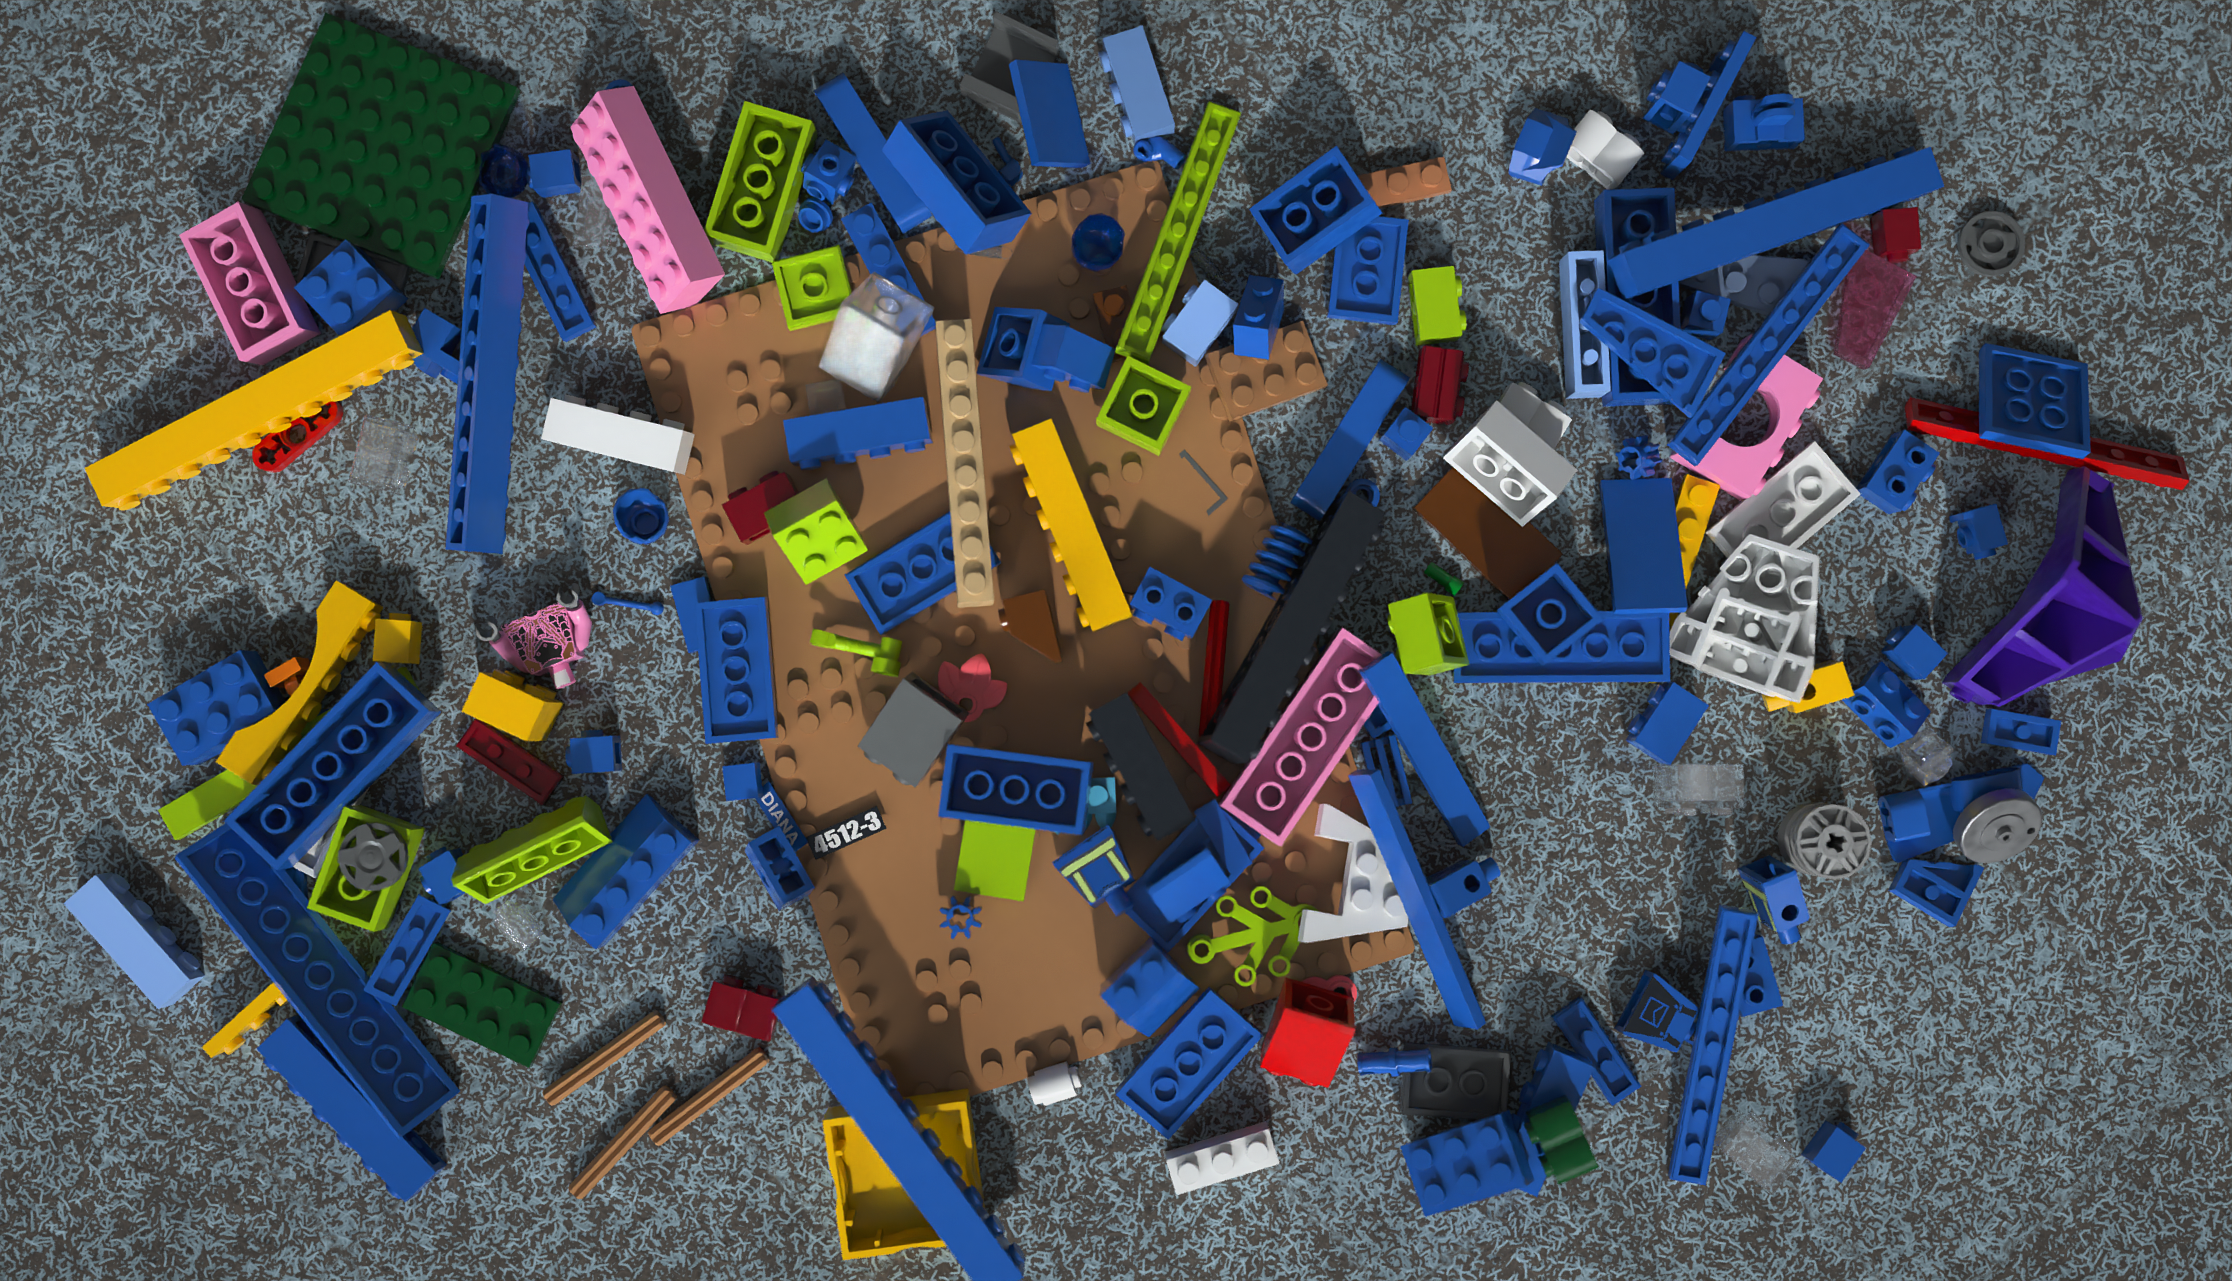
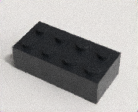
(1141, 767)

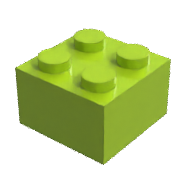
(1143, 405)
(815, 531)
(1427, 634)

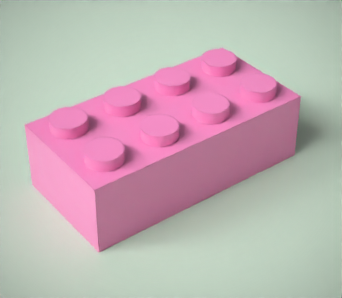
(249, 284)

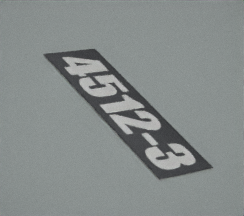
(846, 832)

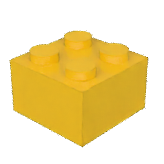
(512, 706)

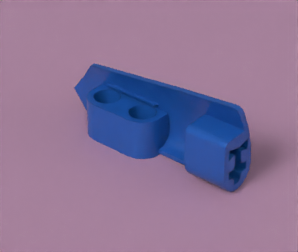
(1926, 816)

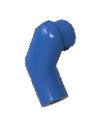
(1158, 149)

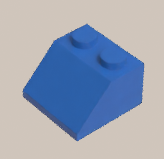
(1012, 346)
(1187, 885)

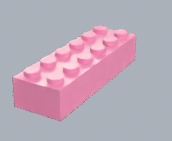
(646, 199)
(1305, 740)

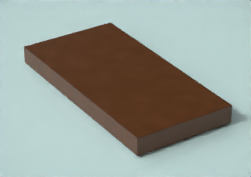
(1486, 535)

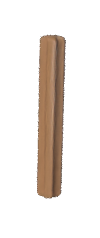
(604, 1057)
(708, 1096)
(622, 1142)

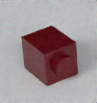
(1896, 234)

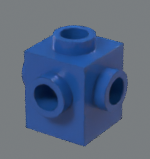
(828, 172)

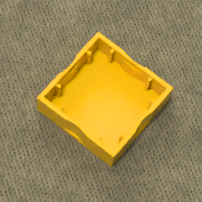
(872, 1205)

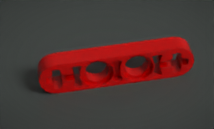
(1178, 739)

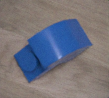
(437, 342)

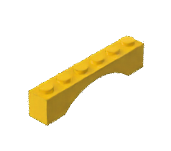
(342, 624)

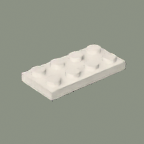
(1790, 505)

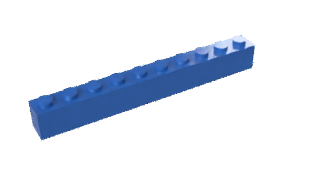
(1774, 223)
(487, 374)
(898, 1134)

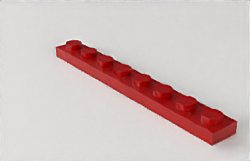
(2105, 456)

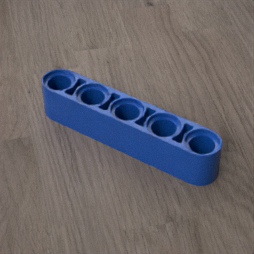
(866, 144)
(1350, 440)

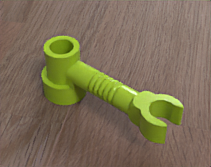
(885, 654)

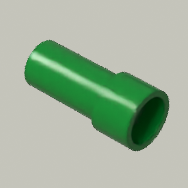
(1451, 583)

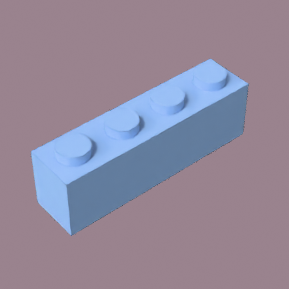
(1584, 354)
(135, 939)

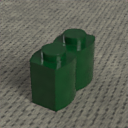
(1561, 1140)

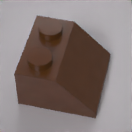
(1032, 623)

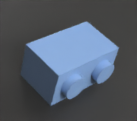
(1199, 322)

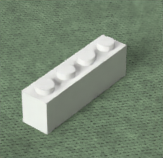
(617, 435)

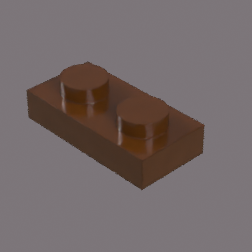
(1112, 310)

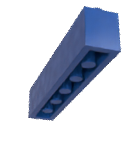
(317, 1077)

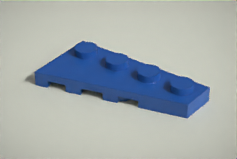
(1659, 352)

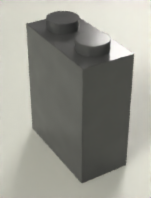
(912, 730)

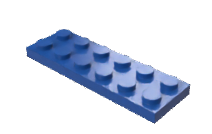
(1612, 651)

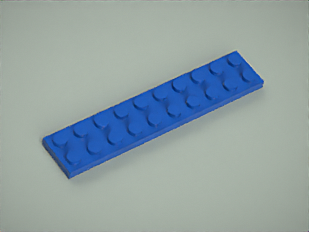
(319, 979)

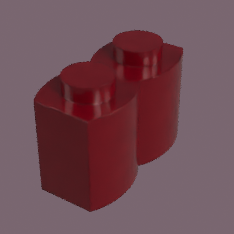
(742, 1008)

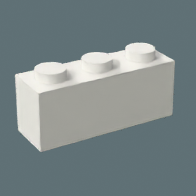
(1221, 1158)

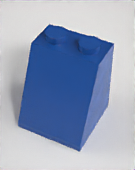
(1148, 988)

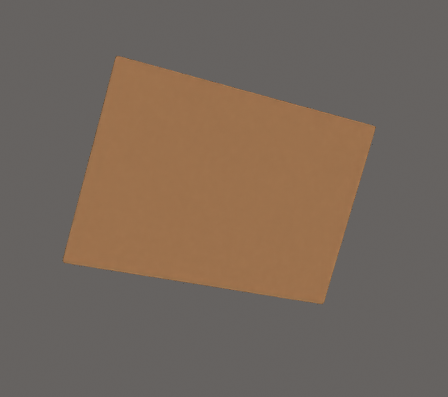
(1032, 974)

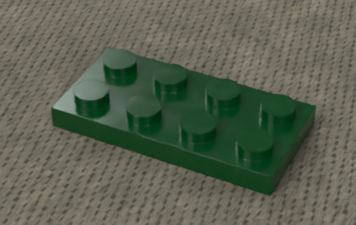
(482, 1004)

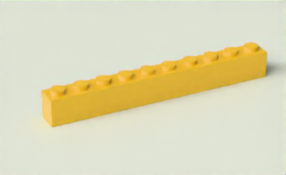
(254, 411)

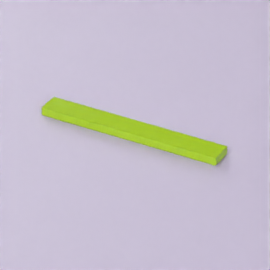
(1178, 233)
(219, 794)

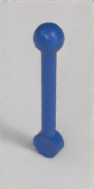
(600, 599)

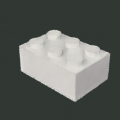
(1510, 464)

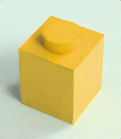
(397, 639)

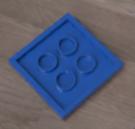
(2034, 401)

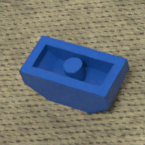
(1541, 146)

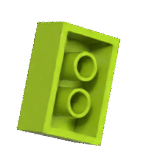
(342, 900)

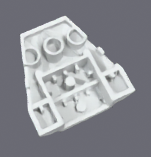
(1755, 620)

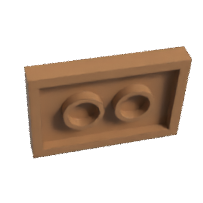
(1257, 383)

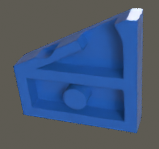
(1936, 887)

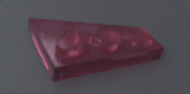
(1868, 307)

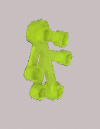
(1260, 933)

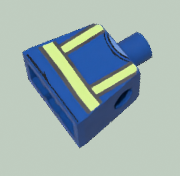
(1099, 871)
(1776, 896)

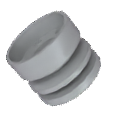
(1807, 830)

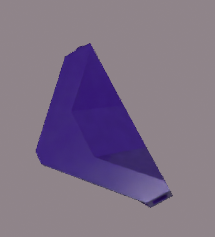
(2073, 611)

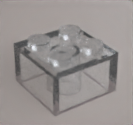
(1705, 786)

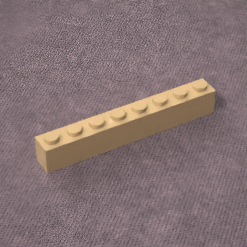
(964, 463)

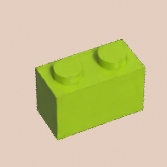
(1436, 305)

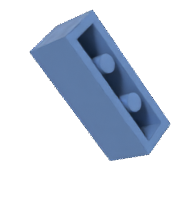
(1136, 85)

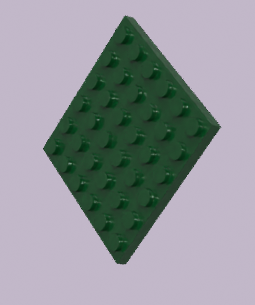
(381, 145)

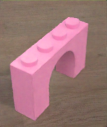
(1741, 469)

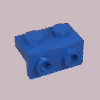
(1887, 706)

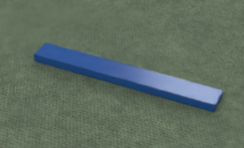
(1768, 344)
(1417, 898)
(1712, 1044)

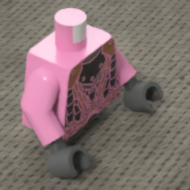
(545, 638)

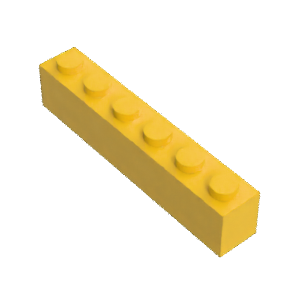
(1072, 526)

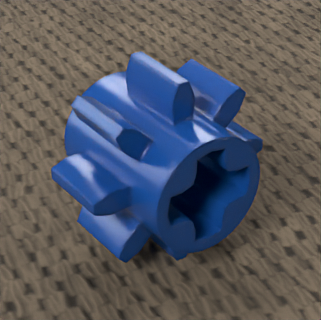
(1638, 457)
(957, 926)

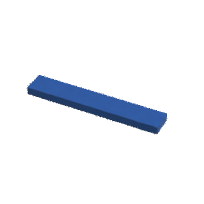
(1424, 748)

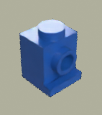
(1980, 531)

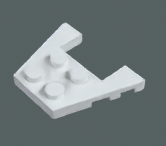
(1368, 892)

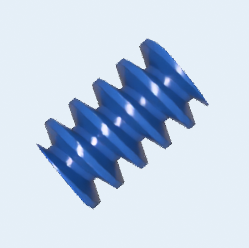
(1276, 560)

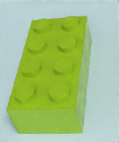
(760, 182)

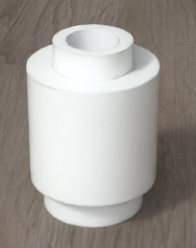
(1054, 1084)

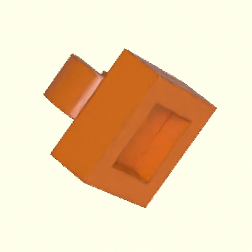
(289, 674)

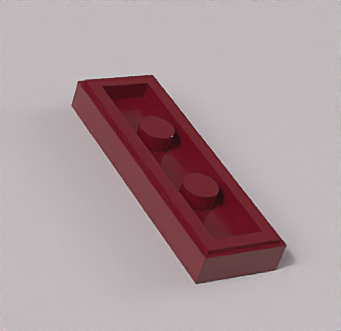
(510, 761)

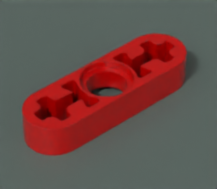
(285, 457)

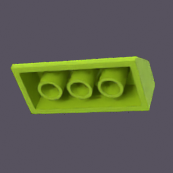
(532, 850)

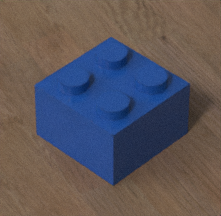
(349, 289)
(1549, 614)

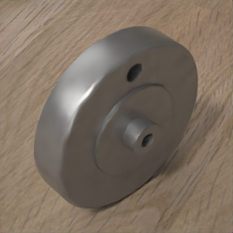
(1997, 825)

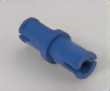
(1394, 1061)

